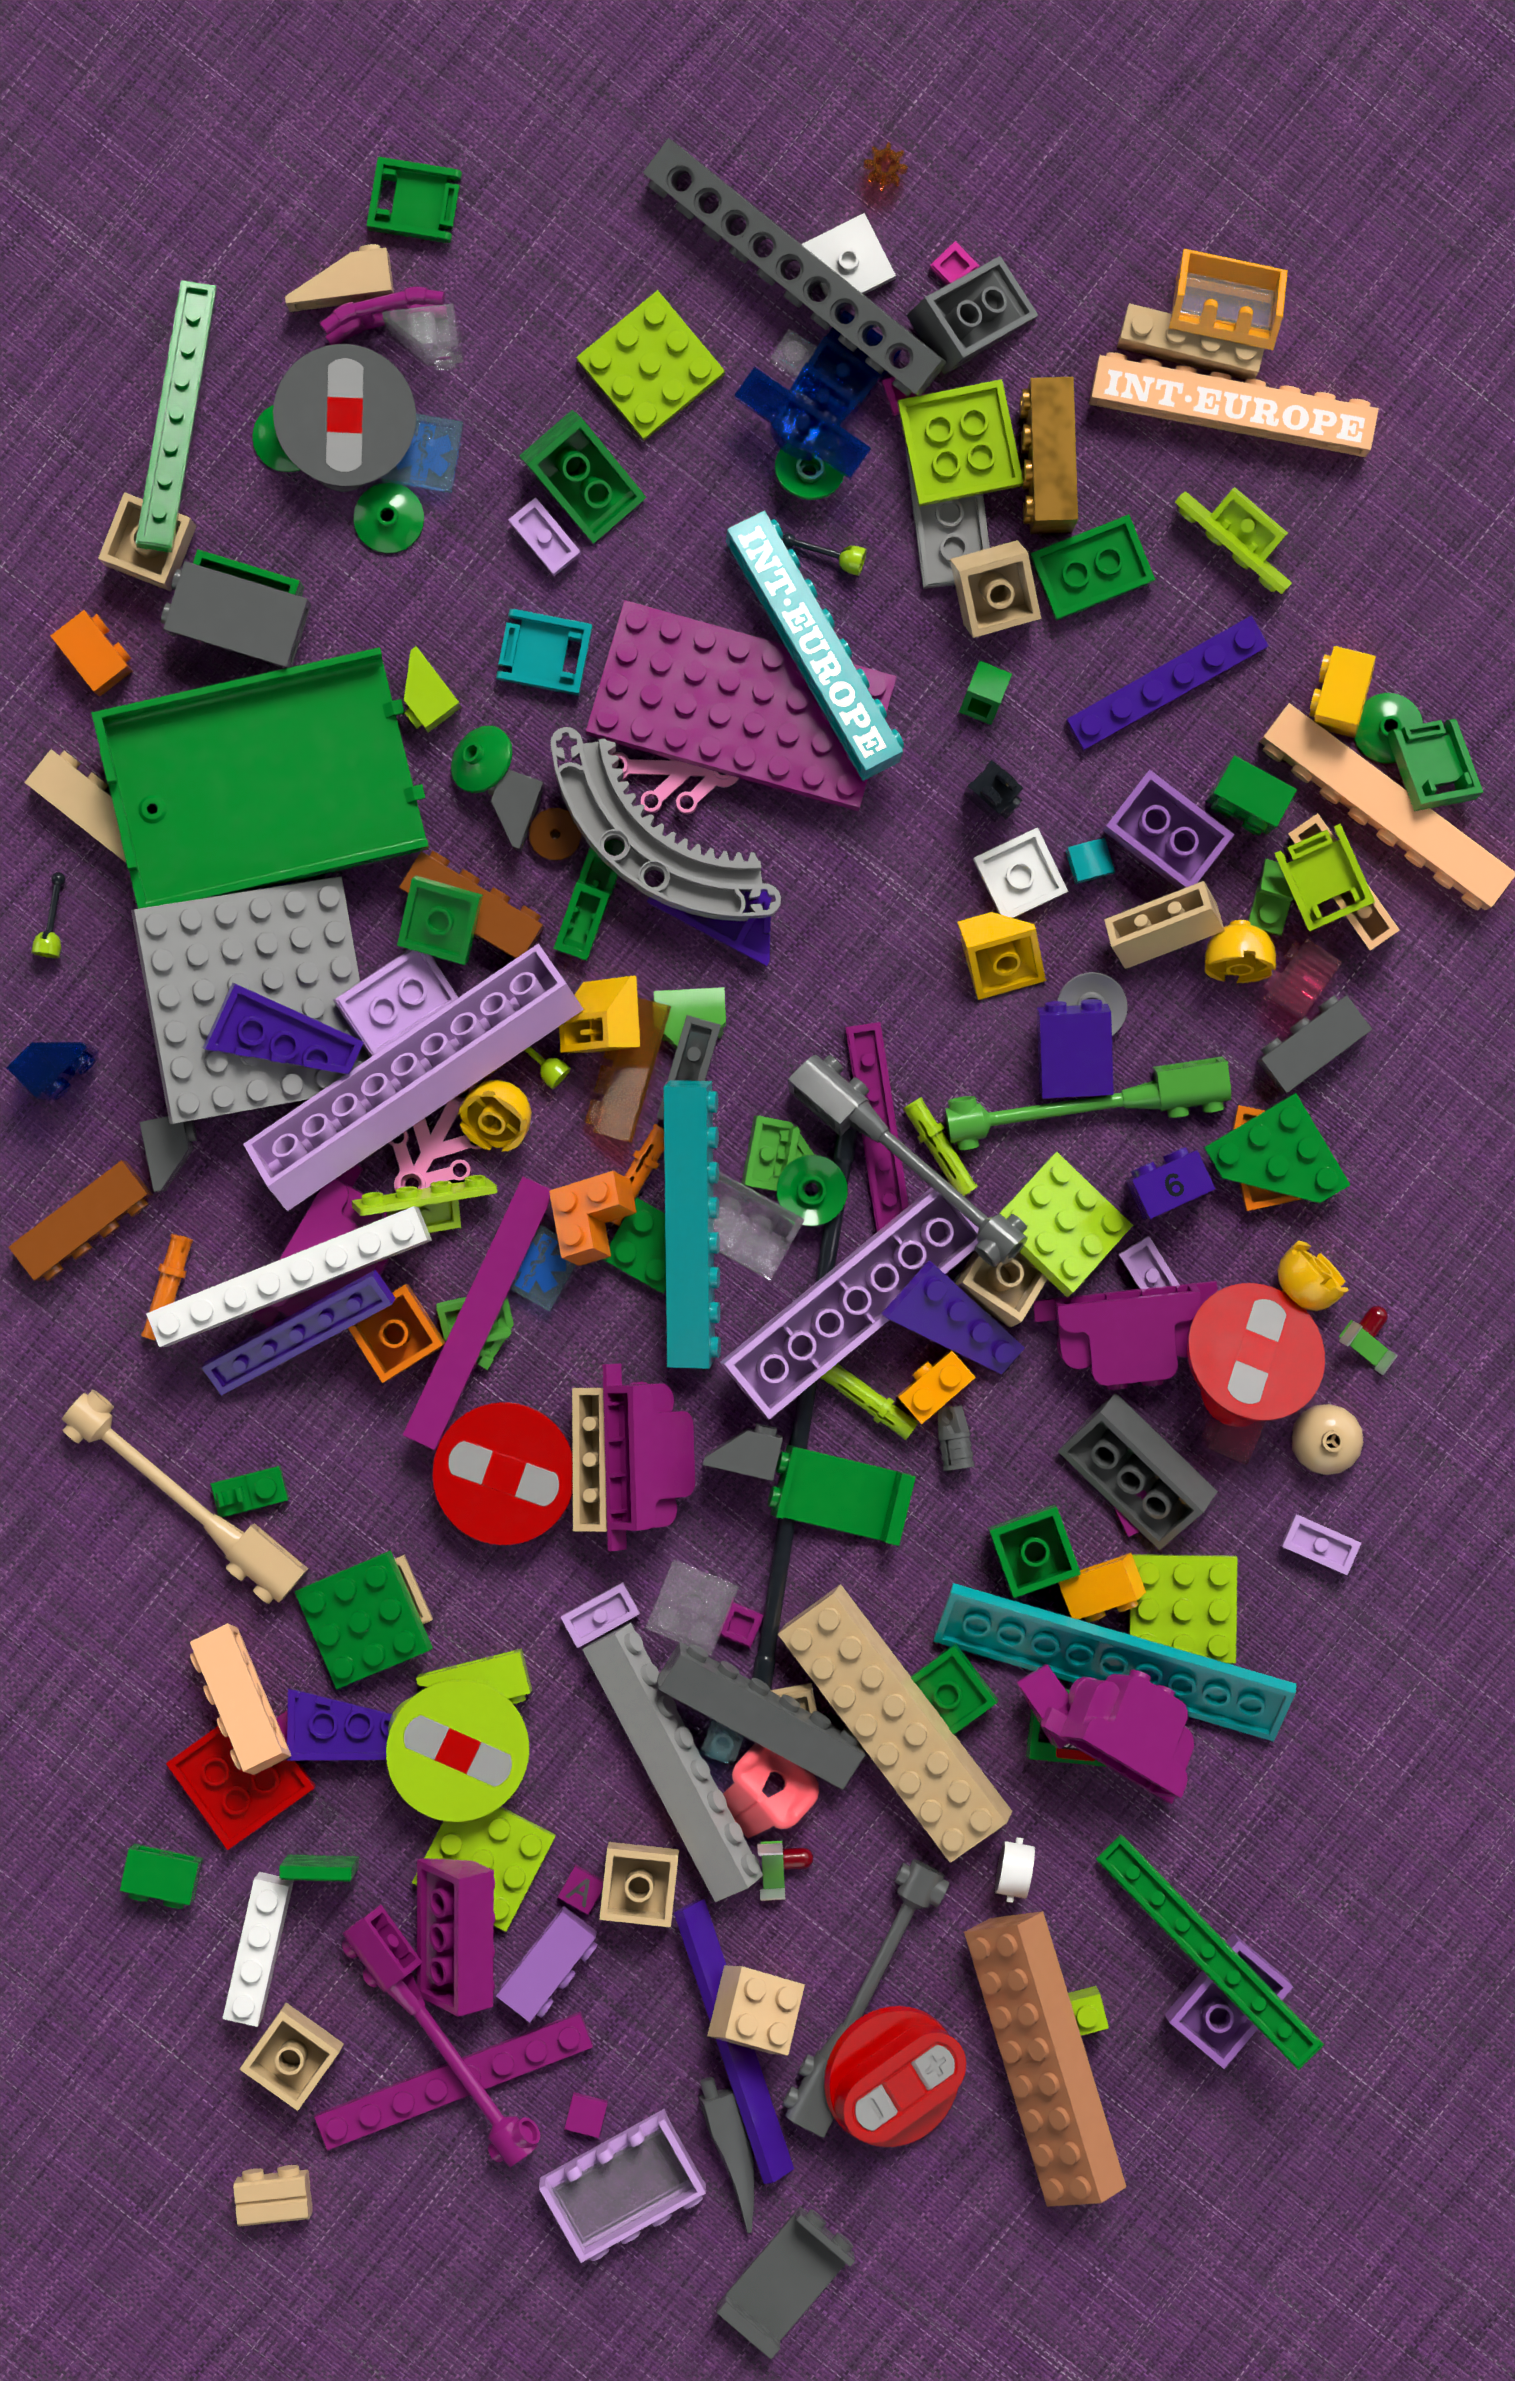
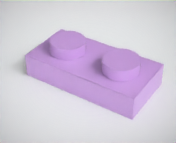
(544, 536)
(1147, 1265)
(1320, 1544)
(600, 1615)

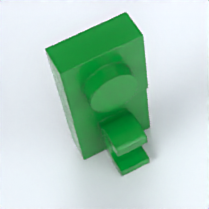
(250, 1491)

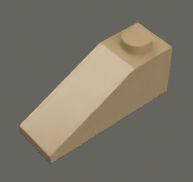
(351, 279)

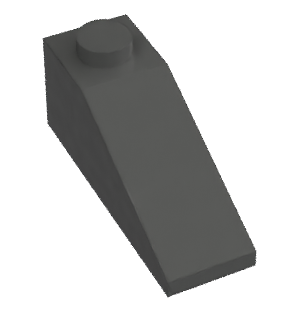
(693, 1053)

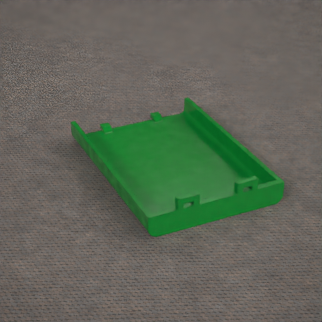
(260, 780)

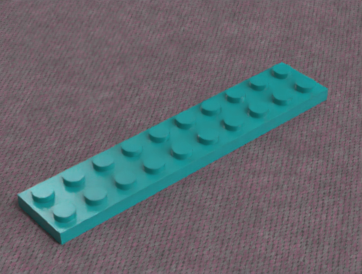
(1079, 1649)

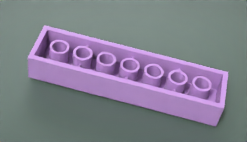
(847, 1303)

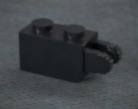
(995, 792)

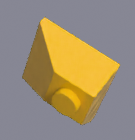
(1000, 953)

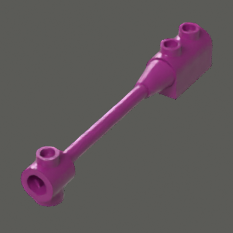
(389, 1965)

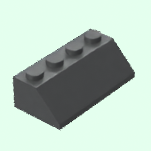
(1126, 1456)

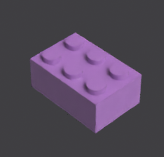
(1168, 832)
(1212, 2019)

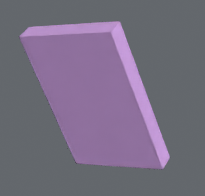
(395, 999)

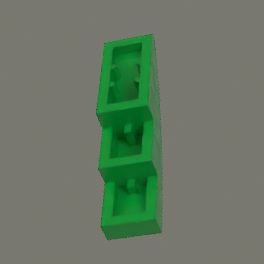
(588, 903)

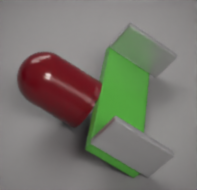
(1362, 1339)
(774, 1862)

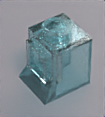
(721, 1743)

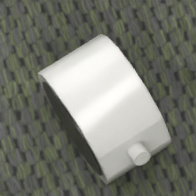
(1014, 1869)

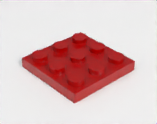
(233, 1799)

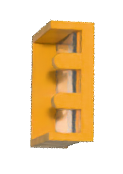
(1228, 299)

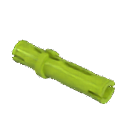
(932, 1135)
(875, 1404)

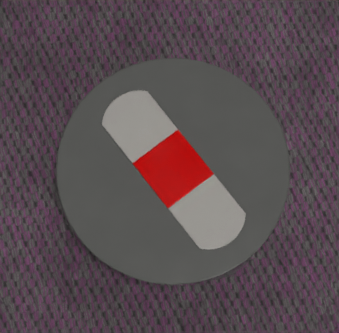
(344, 415)

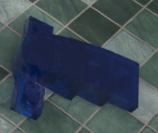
(820, 402)

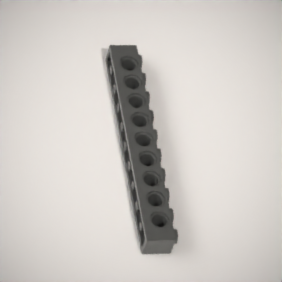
(675, 161)

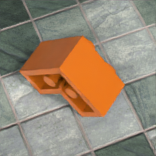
(584, 1209)

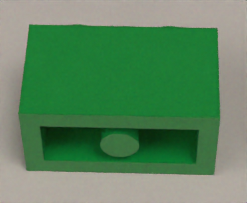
(161, 1875)

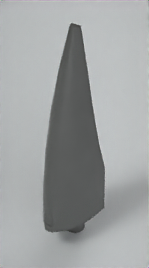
(732, 2143)

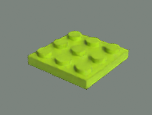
(650, 365)
(960, 442)
(1066, 1224)
(1188, 1603)
(503, 1844)

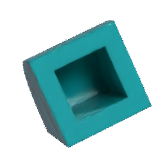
(1090, 860)

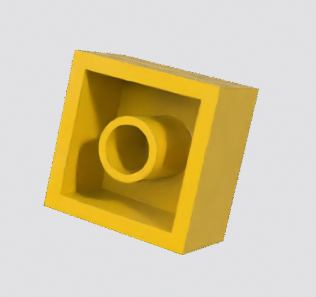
(1344, 690)

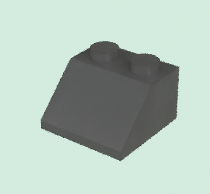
(748, 1453)

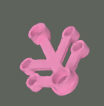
(679, 773)
(432, 1147)

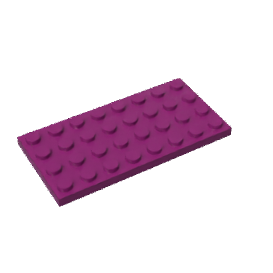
(723, 705)

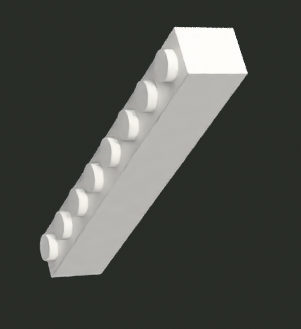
(288, 1277)

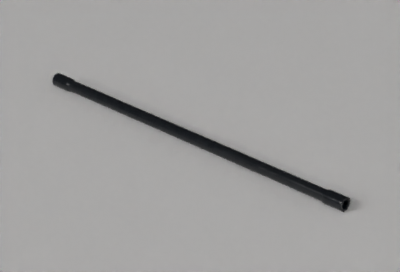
(765, 1659)

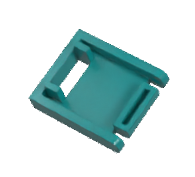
(539, 651)

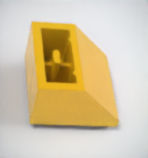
(607, 1020)

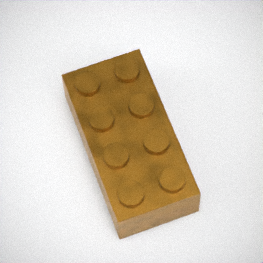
(1051, 454)

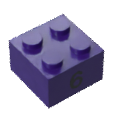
(1169, 1184)

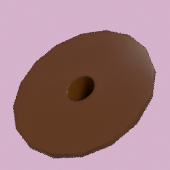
(554, 834)

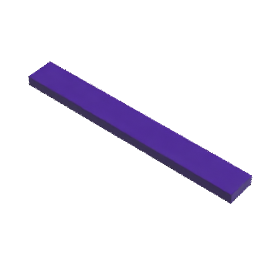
(739, 2061)

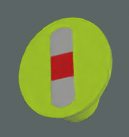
(457, 1750)

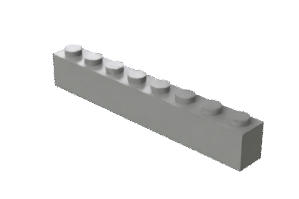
(673, 1763)

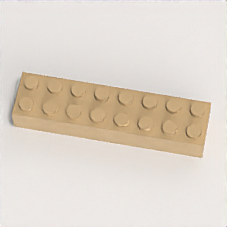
(895, 1723)

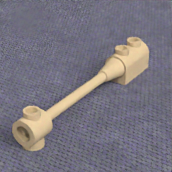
(249, 1553)

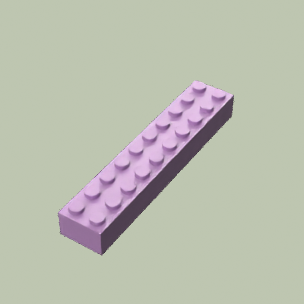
(412, 1077)

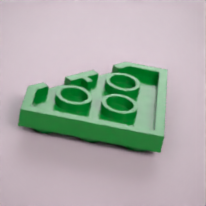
(1279, 1154)

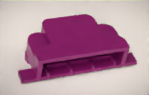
(326, 1219)
(1127, 1332)
(645, 1456)
(1129, 1729)

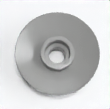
(1099, 987)

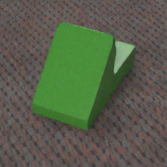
(1271, 899)

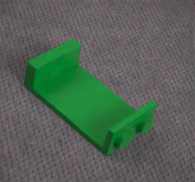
(841, 1494)

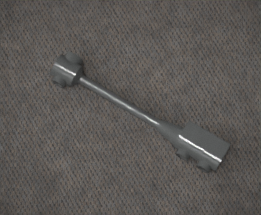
(844, 1106)
(918, 1889)

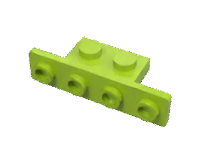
(1243, 531)
(436, 1203)

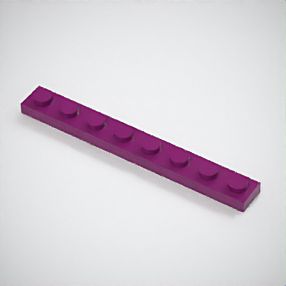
(442, 2085)

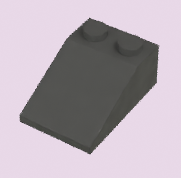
(972, 314)

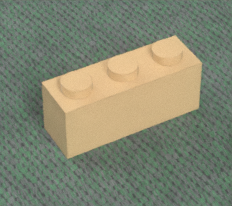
(1164, 925)

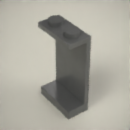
(236, 614)
(785, 2280)

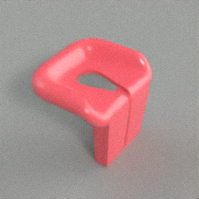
(782, 1810)

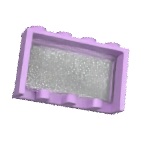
(622, 2187)

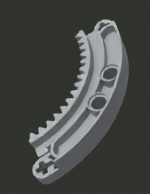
(605, 812)

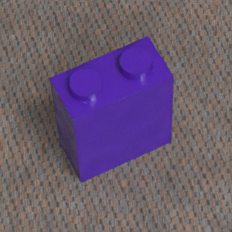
(1075, 1049)

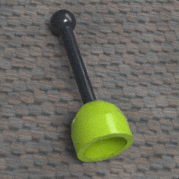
(850, 558)
(48, 943)

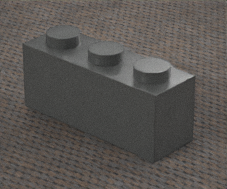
(1313, 1043)

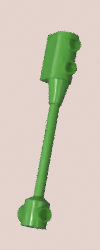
(1173, 1089)

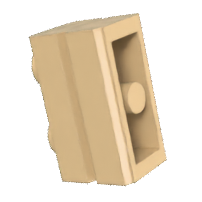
(272, 2196)

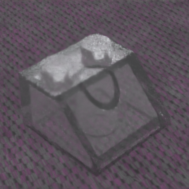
(428, 333)
(692, 1606)

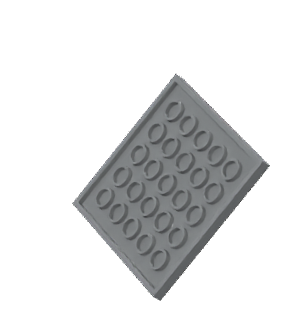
(274, 941)

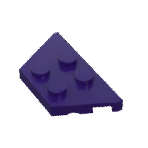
(746, 937)

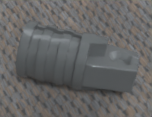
(954, 1438)

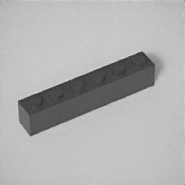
(761, 1714)

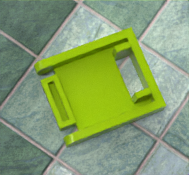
(1322, 872)

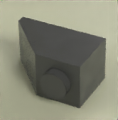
(516, 803)
(167, 1149)

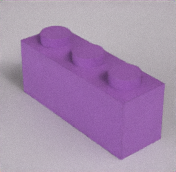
(548, 1965)

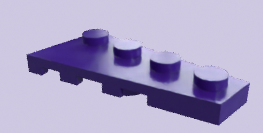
(948, 1316)
(334, 1729)

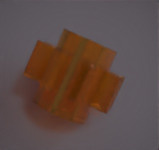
(885, 177)

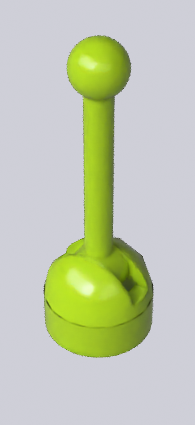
(552, 1070)

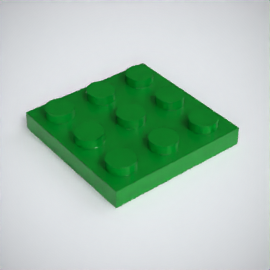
(363, 1619)

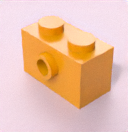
(935, 1385)
(1103, 1588)

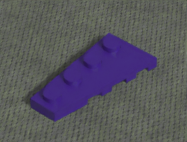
(270, 1031)

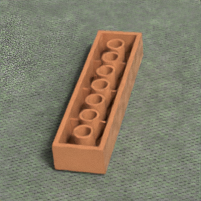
(1045, 2059)

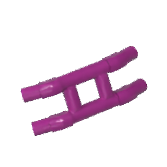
(367, 314)

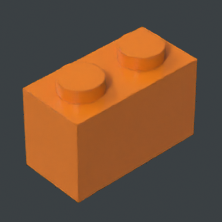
(92, 653)

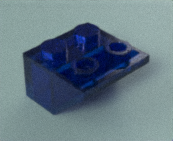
(49, 1066)

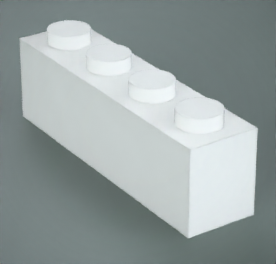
(258, 1949)

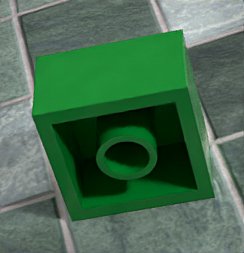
(1250, 796)
(1034, 1550)

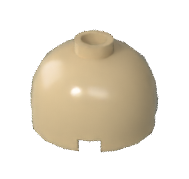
(1311, 1441)

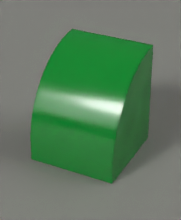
(985, 692)

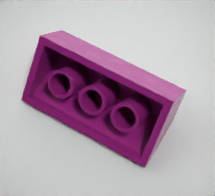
(455, 1934)

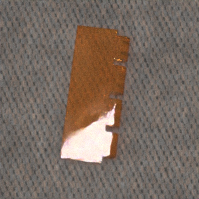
(628, 1079)

